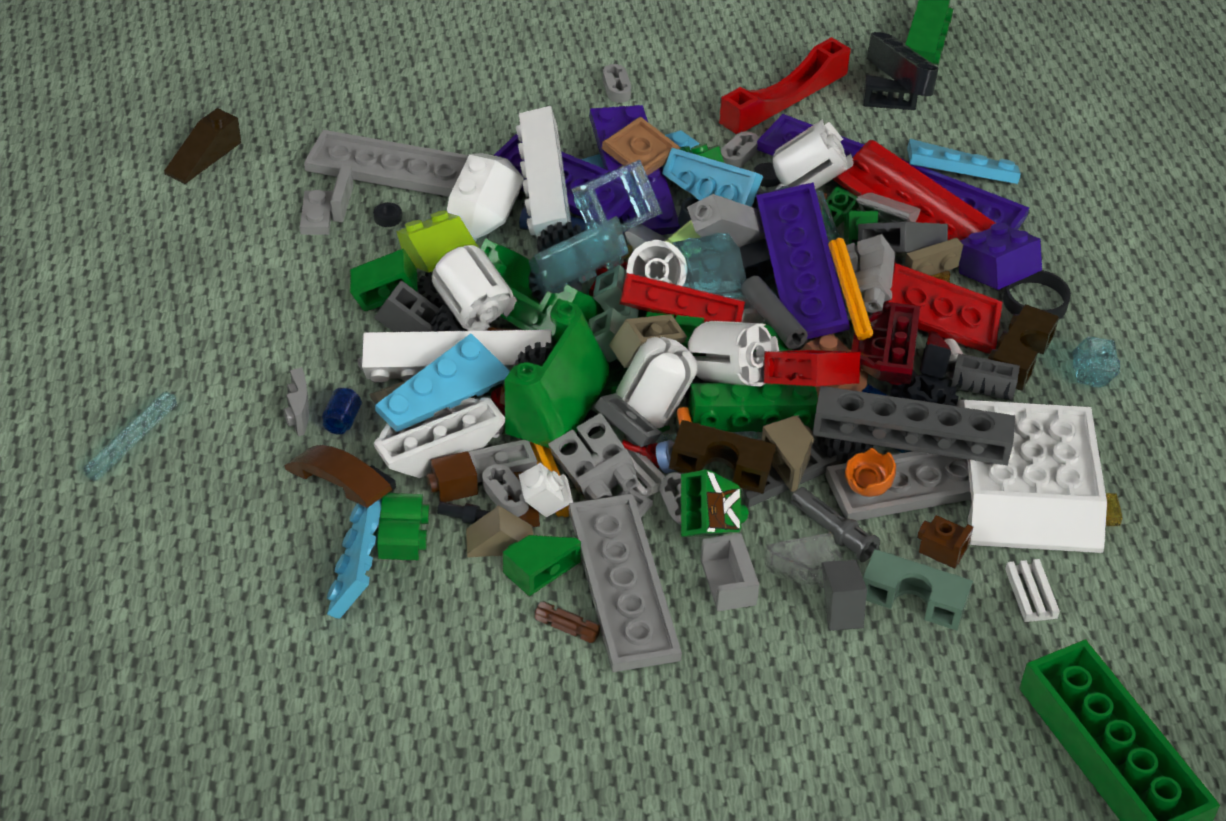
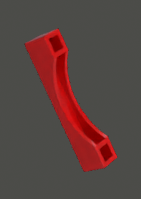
(822, 66)

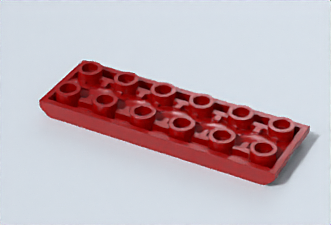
(887, 175)

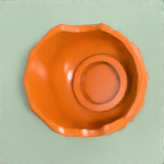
(870, 473)

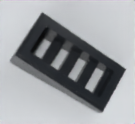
(878, 100)
(935, 356)

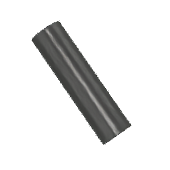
(774, 312)

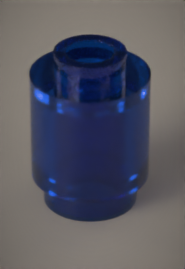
(341, 410)

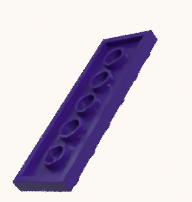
(607, 122)
(611, 195)
(803, 259)

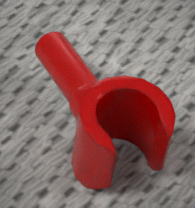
(649, 452)

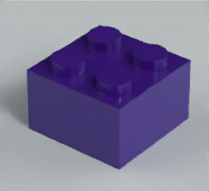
(1000, 256)

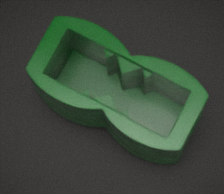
(401, 526)

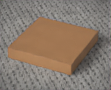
(640, 142)

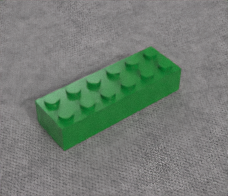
(1113, 738)

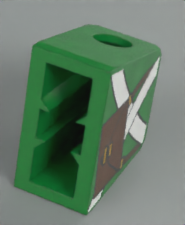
(710, 505)

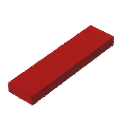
(673, 299)

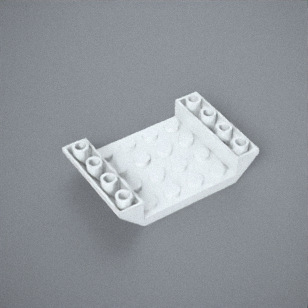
(1049, 490)

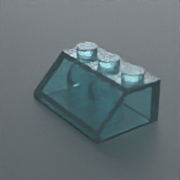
(580, 256)

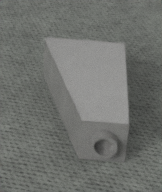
(724, 215)

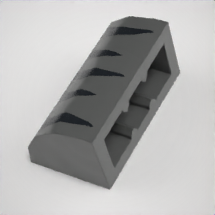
(985, 377)

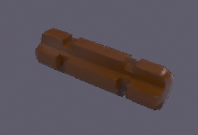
(567, 622)

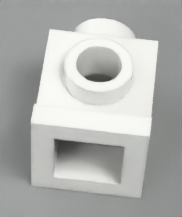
(545, 489)

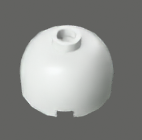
(658, 261)

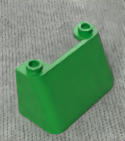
(527, 312)
(556, 396)

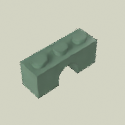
(608, 294)
(943, 592)

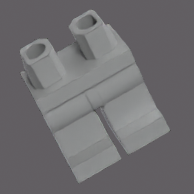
(873, 269)
(603, 468)

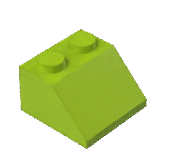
(433, 238)

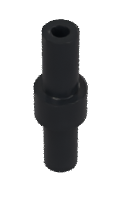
(468, 513)

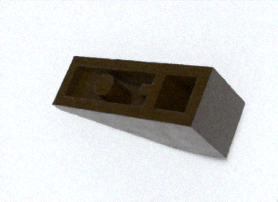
(206, 144)

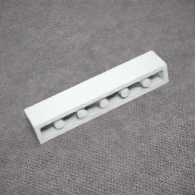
(543, 170)
(407, 353)

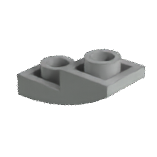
(298, 404)

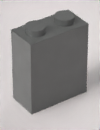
(905, 236)

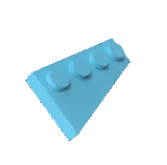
(707, 177)
(356, 559)

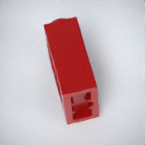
(811, 367)

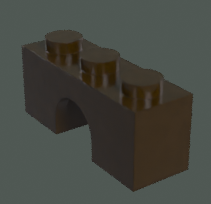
(1027, 336)
(700, 445)

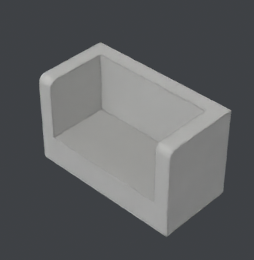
(729, 572)

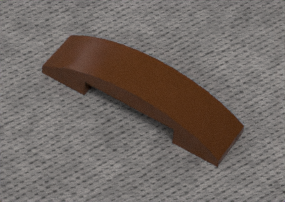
(341, 468)

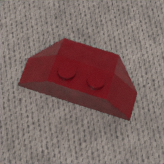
(892, 346)

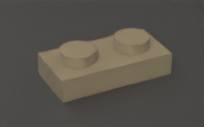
(935, 258)

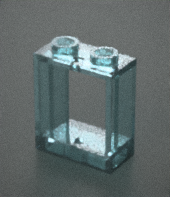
(638, 191)

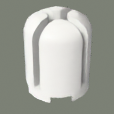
(812, 157)
(472, 288)
(731, 352)
(658, 379)

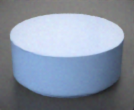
(663, 455)

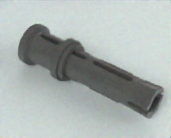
(845, 531)

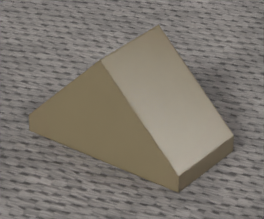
(495, 533)

